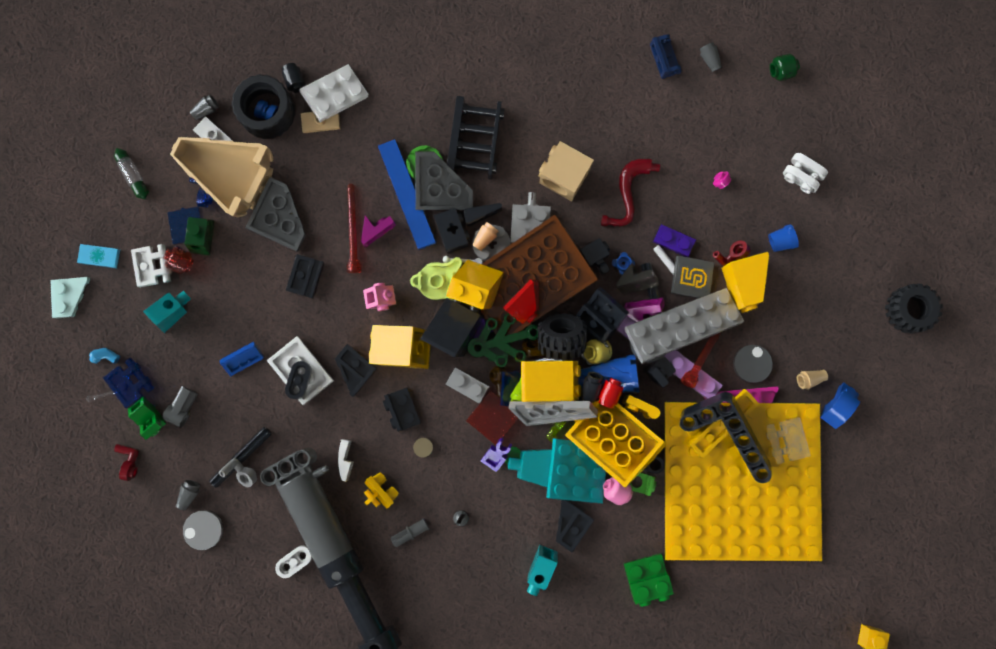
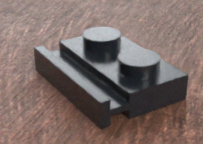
(305, 276)

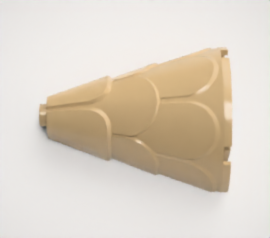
(226, 170)

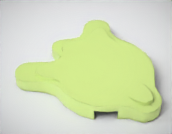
(435, 278)

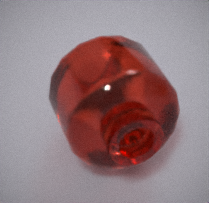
(178, 260)

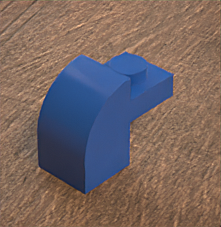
(841, 406)

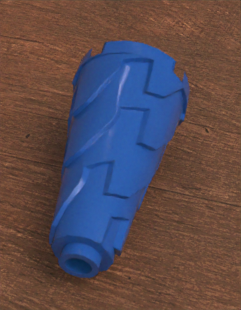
(619, 369)

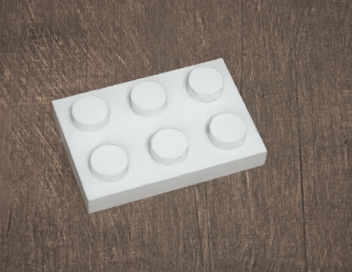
(334, 93)
(292, 353)

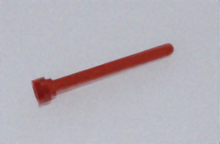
(354, 264)
(690, 378)

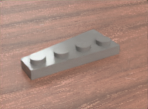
(552, 411)

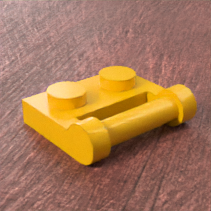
(635, 405)

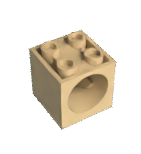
(565, 170)

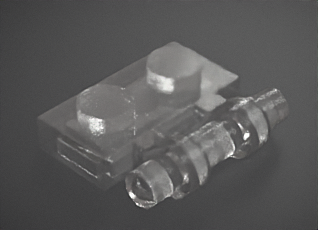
(794, 440)

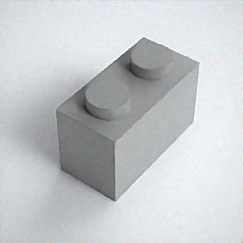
(467, 385)

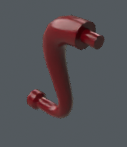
(630, 170)

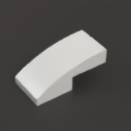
(345, 466)

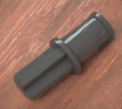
(409, 533)

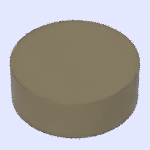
(423, 447)

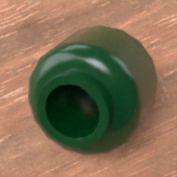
(784, 67)

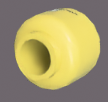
(597, 352)

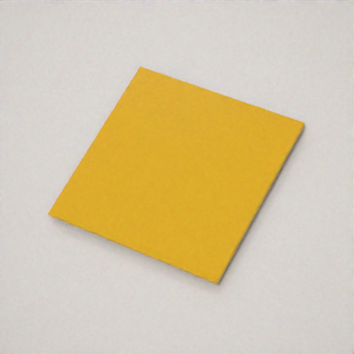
(727, 515)

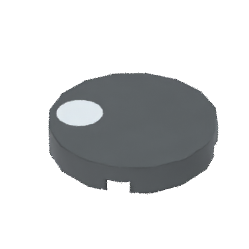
(752, 363)

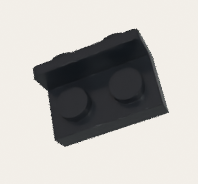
(402, 410)

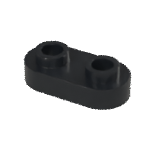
(296, 379)

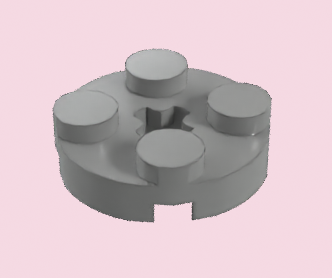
(502, 242)

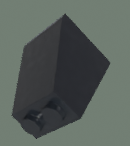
(453, 327)

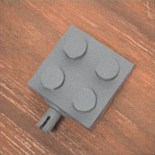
(527, 217)

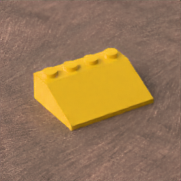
(616, 442)

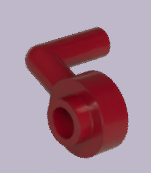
(738, 251)
(128, 469)

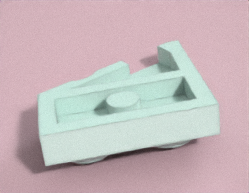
(67, 295)

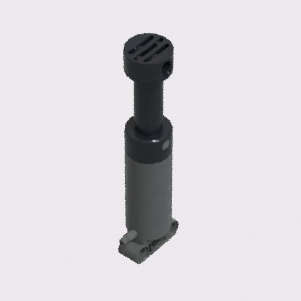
(328, 543)

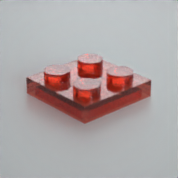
(491, 418)

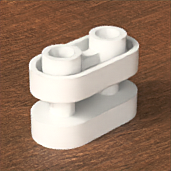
(807, 183)

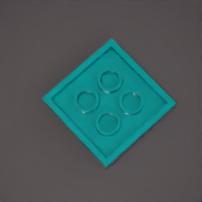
(574, 474)

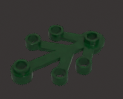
(500, 341)

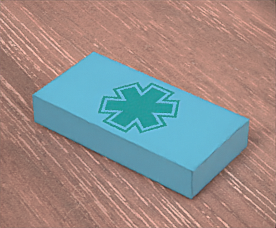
(98, 256)

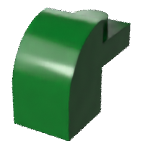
(146, 417)

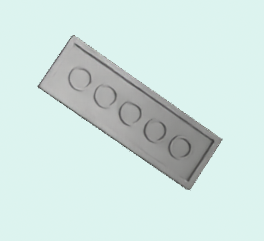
(683, 325)

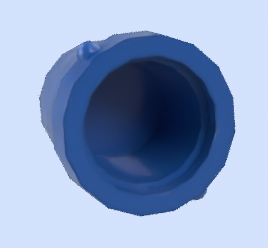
(784, 239)

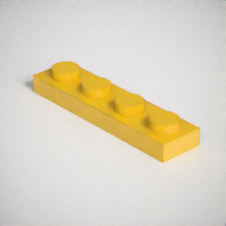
(713, 433)

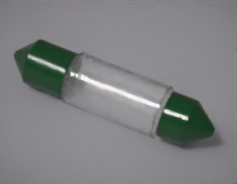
(131, 173)

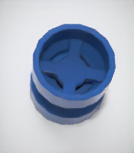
(264, 110)

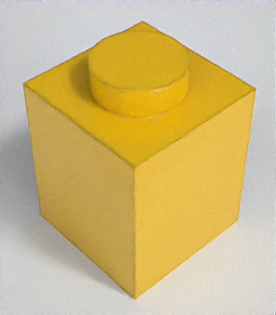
(873, 638)

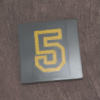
(692, 277)

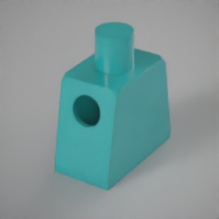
(167, 310)
(532, 466)
(541, 569)

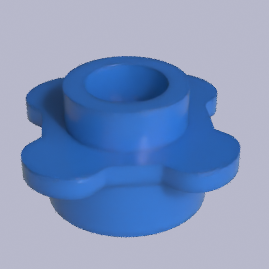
(622, 258)

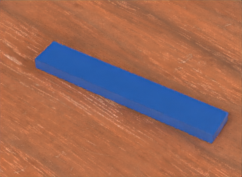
(406, 194)

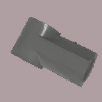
(178, 411)

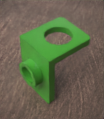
(648, 484)

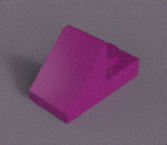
(373, 233)
(640, 309)

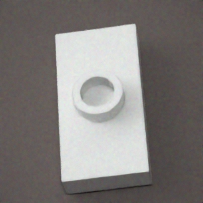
(207, 129)

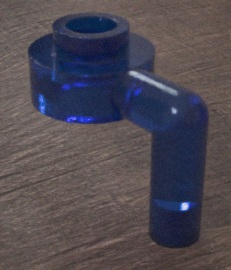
(203, 199)

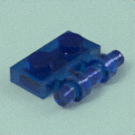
(123, 386)

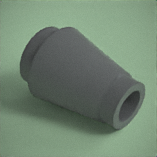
(711, 56)
(204, 107)
(187, 494)

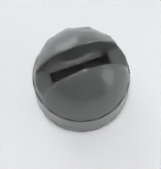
(464, 521)

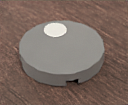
(202, 530)

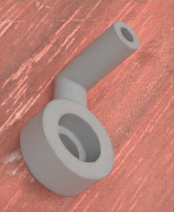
(245, 475)

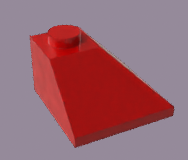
(525, 303)

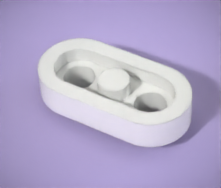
(294, 560)

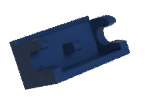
(665, 56)

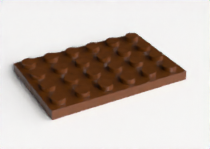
(542, 255)

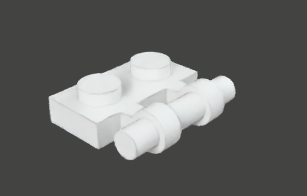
(145, 267)

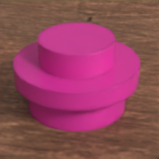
(722, 179)

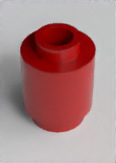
(610, 393)

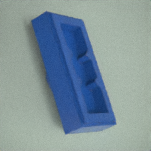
(241, 359)

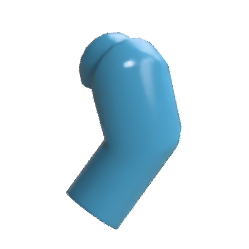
(102, 353)

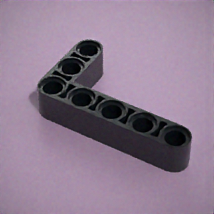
(735, 430)

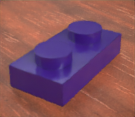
(674, 240)

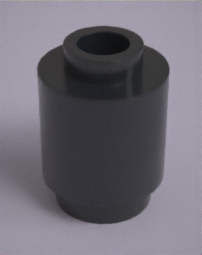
(293, 77)
(592, 387)

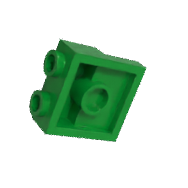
(648, 580)

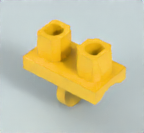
(374, 484)

